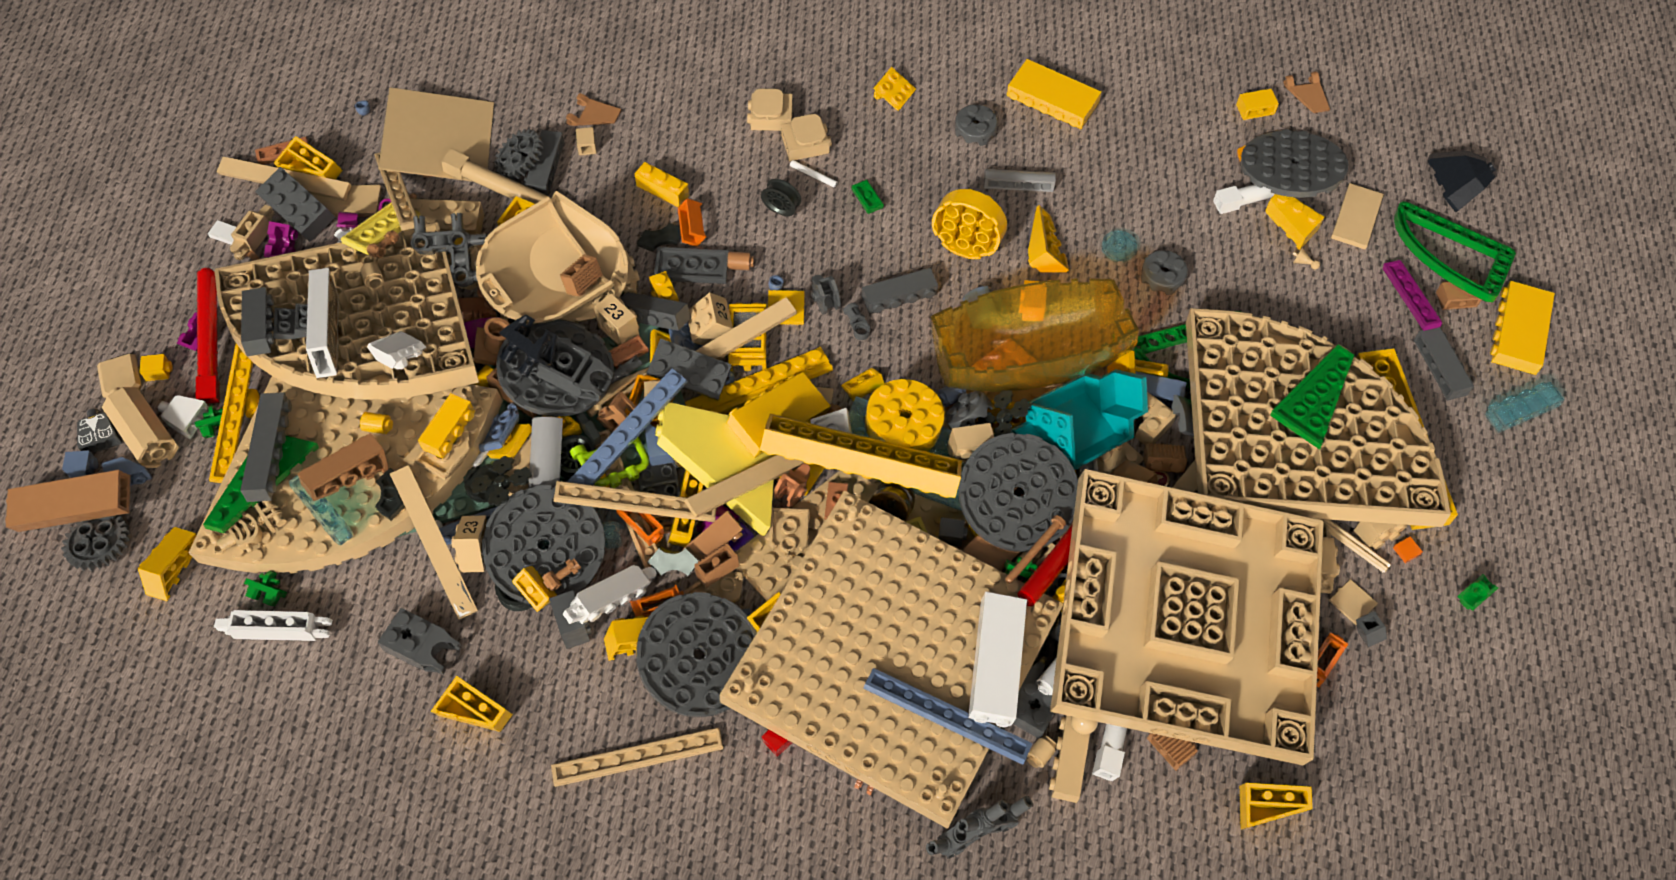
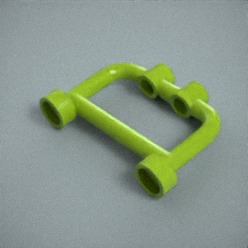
(614, 479)

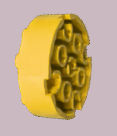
(969, 223)
(905, 414)

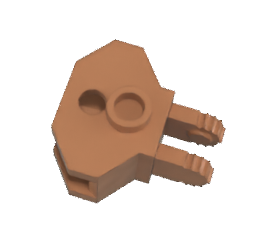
(793, 485)

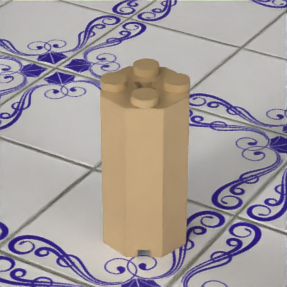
(139, 426)

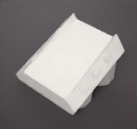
(396, 349)

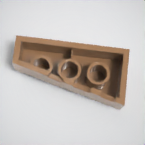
(344, 468)

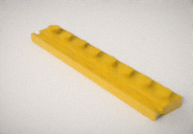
(739, 392)

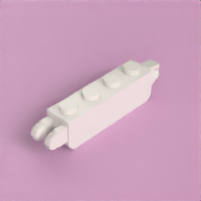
(609, 593)
(274, 625)

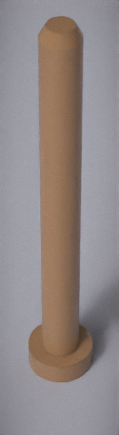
(1057, 523)

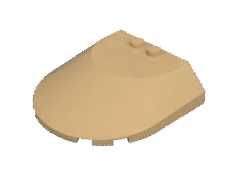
(596, 241)
(524, 263)

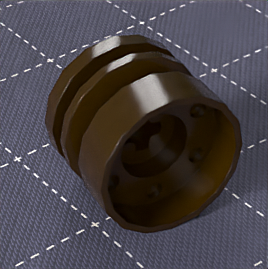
(903, 499)

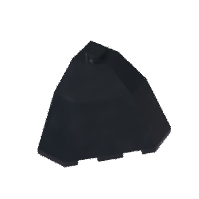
(1462, 175)

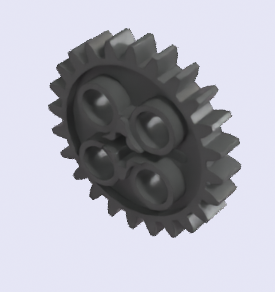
(519, 154)
(95, 542)

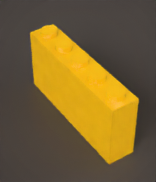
(1054, 93)
(1522, 327)
(792, 399)

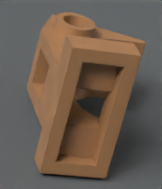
(614, 414)

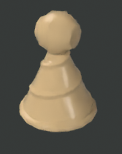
(1303, 258)

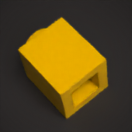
(155, 367)

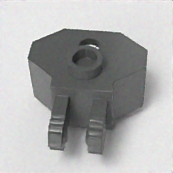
(825, 293)

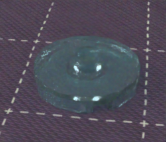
(1116, 252)

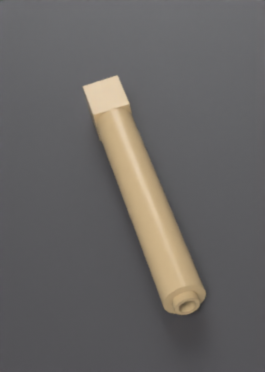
(461, 167)

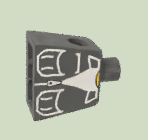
(96, 432)

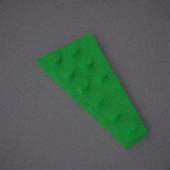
(1313, 401)
(232, 502)

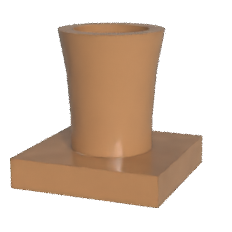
(489, 341)

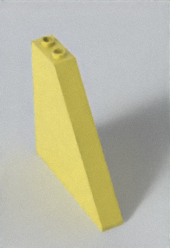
(712, 454)

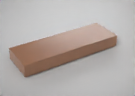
(271, 153)

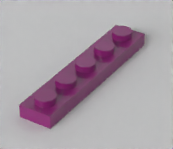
(1412, 295)

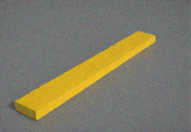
(232, 415)

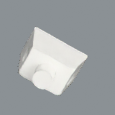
(182, 414)

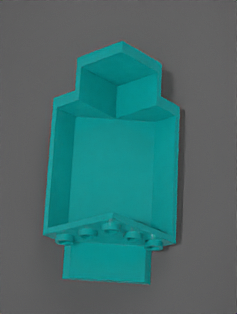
(1088, 414)

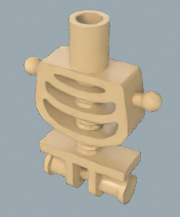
(267, 515)

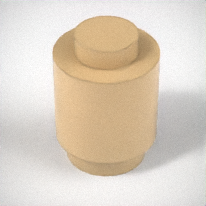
(372, 275)
(1041, 752)

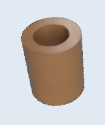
(740, 260)

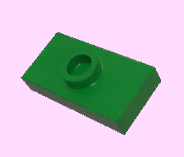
(867, 196)

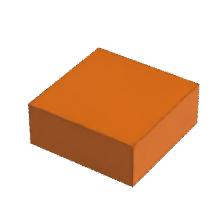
(1407, 549)

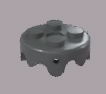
(976, 132)
(1161, 280)
(968, 409)

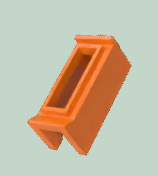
(691, 222)
(658, 529)
(638, 605)
(1337, 643)

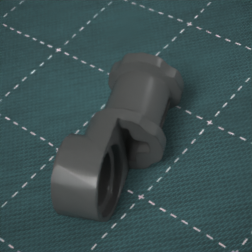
(857, 321)

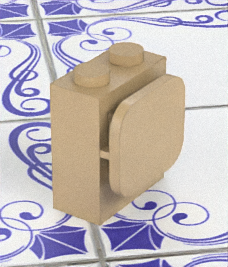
(769, 109)
(805, 137)

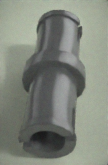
(625, 369)

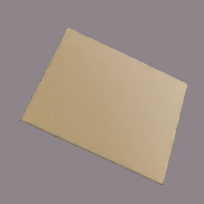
(427, 125)

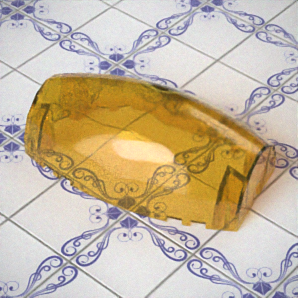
(1032, 335)

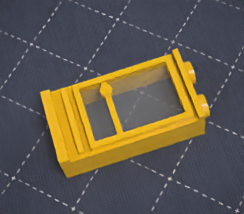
(754, 351)

